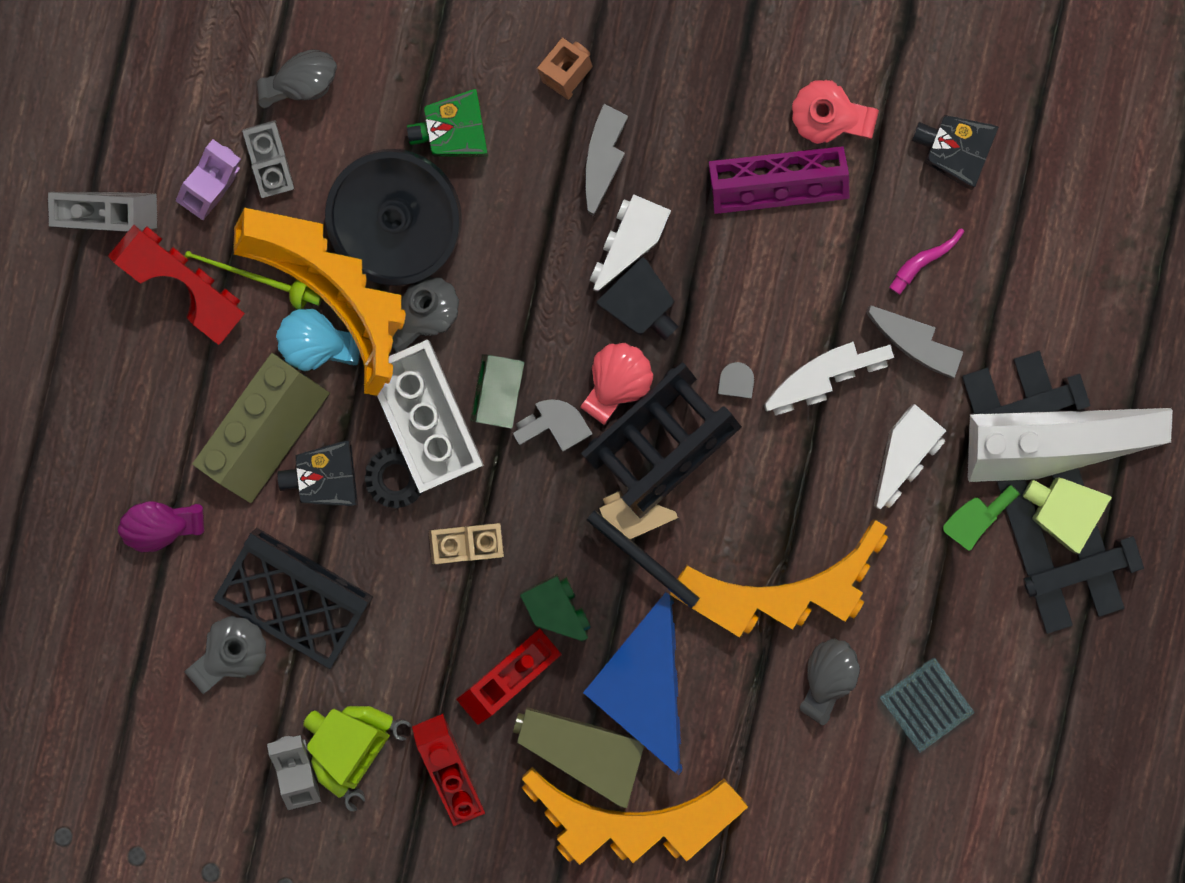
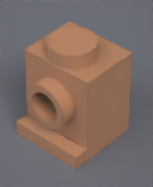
(561, 57)

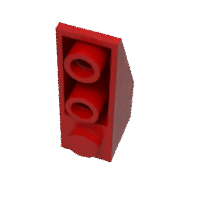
(447, 769)

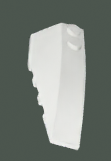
(1055, 442)

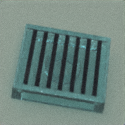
(926, 704)

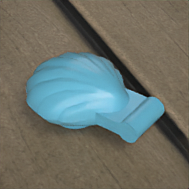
(311, 340)

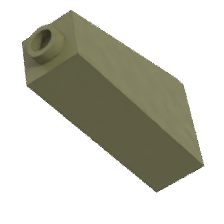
(589, 753)

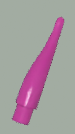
(914, 264)

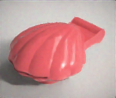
(841, 116)
(619, 377)

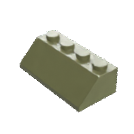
(261, 428)

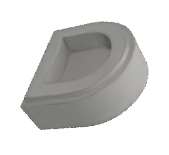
(736, 380)

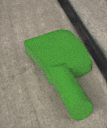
(975, 517)

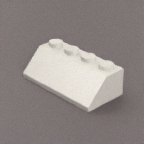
(427, 419)

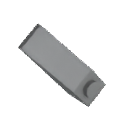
(102, 210)

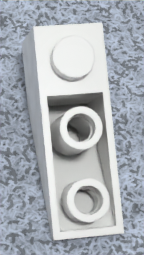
(637, 234)
(906, 446)

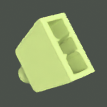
(1067, 510)

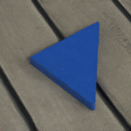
(642, 685)

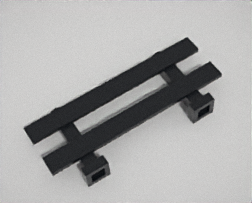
(1094, 562)

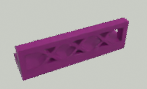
(779, 185)

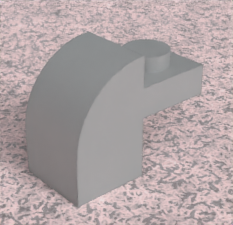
(558, 416)
(294, 771)

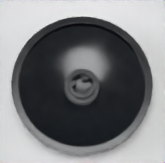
(394, 216)

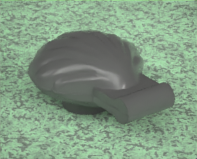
(300, 78)
(429, 310)
(220, 659)
(831, 675)

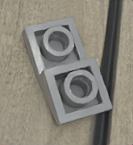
(268, 159)

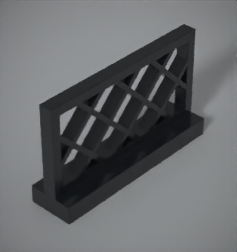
(306, 572)

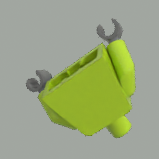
(347, 746)

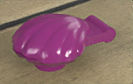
(155, 525)

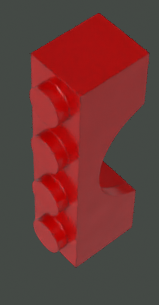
(145, 258)

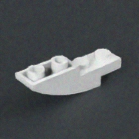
(813, 380)

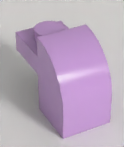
(209, 180)

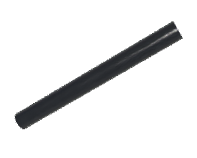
(642, 559)

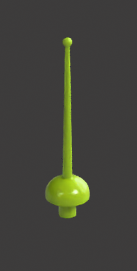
(298, 292)

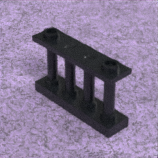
(681, 462)

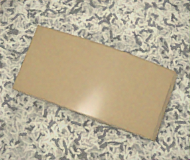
(466, 543)

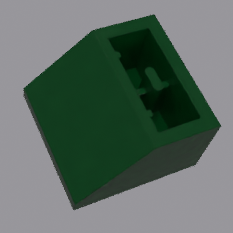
(552, 608)

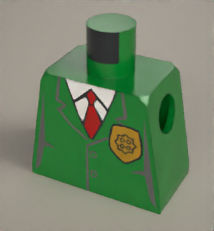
(452, 127)

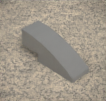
(603, 157)
(915, 341)

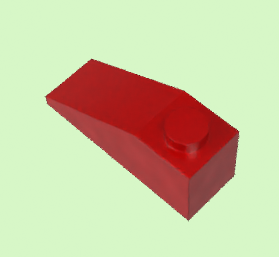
(508, 677)

